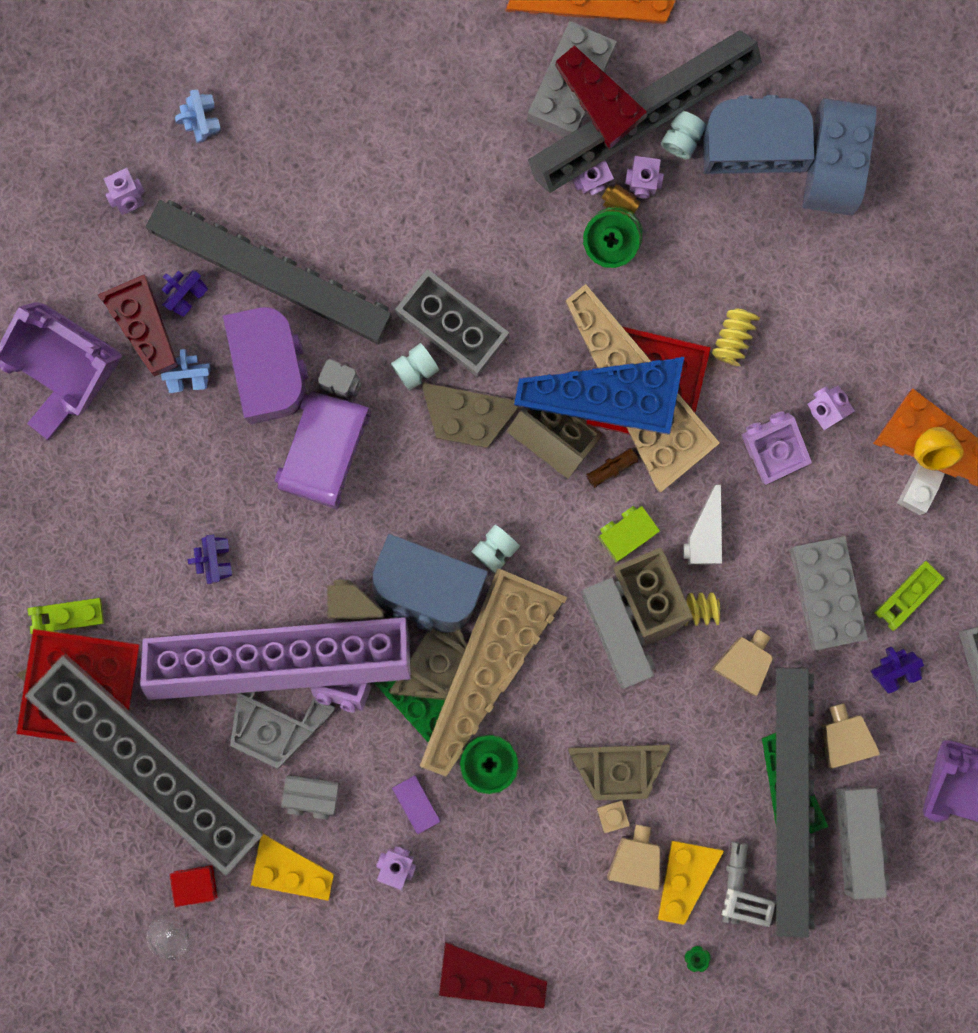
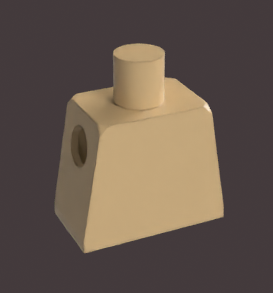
(746, 662)
(847, 738)
(637, 860)

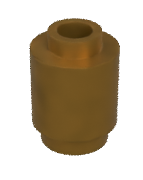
(620, 197)

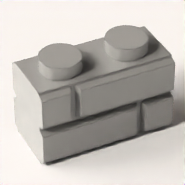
(339, 380)
(310, 796)

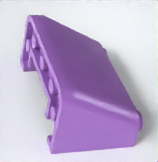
(57, 355)
(323, 449)
(953, 783)

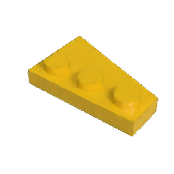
(289, 872)
(685, 878)

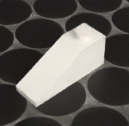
(921, 489)
(705, 539)

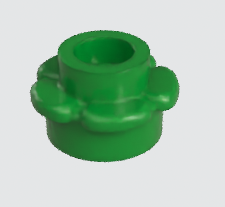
(703, 964)

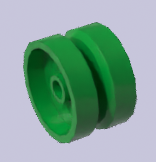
(627, 231)
(493, 779)

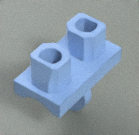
(193, 115)
(198, 373)

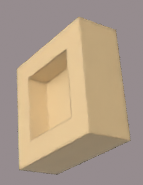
(613, 816)

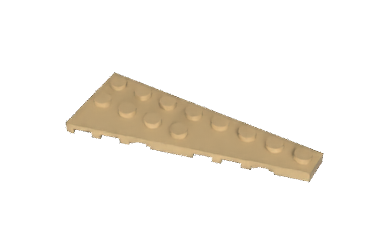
(610, 345)
(502, 637)

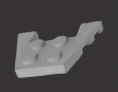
(271, 734)

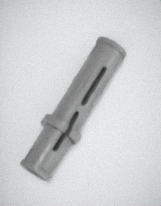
(736, 875)

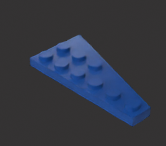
(620, 395)

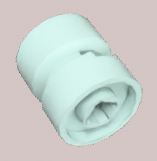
(684, 133)
(415, 366)
(495, 548)

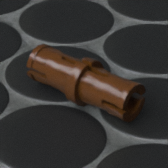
(612, 468)

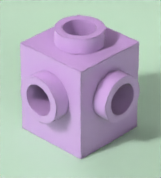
(648, 169)
(594, 186)
(124, 191)
(830, 406)
(395, 877)

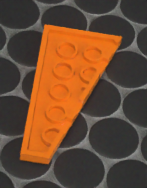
(637, 10)
(914, 418)

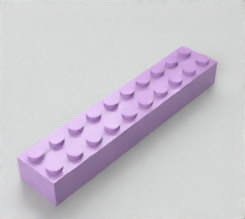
(275, 659)

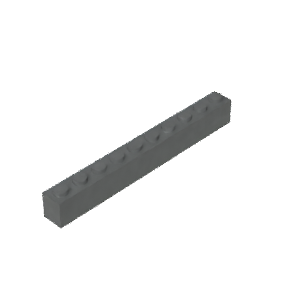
(662, 102)
(269, 271)
(793, 801)

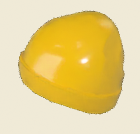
(937, 449)

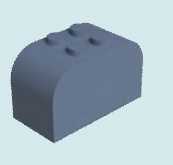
(758, 136)
(841, 156)
(425, 586)

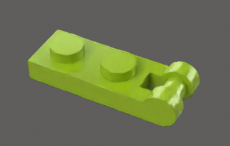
(909, 595)
(67, 615)

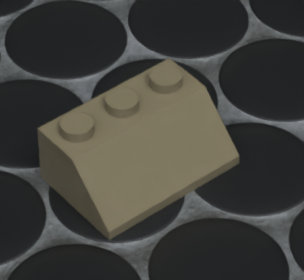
(555, 438)
(653, 595)
(350, 603)

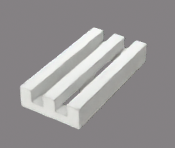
(731, 903)

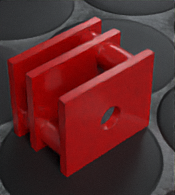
(193, 886)

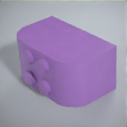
(266, 364)

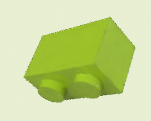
(628, 533)

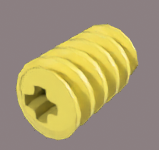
(734, 335)
(704, 608)

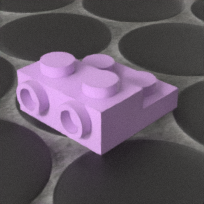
(776, 447)
(348, 695)

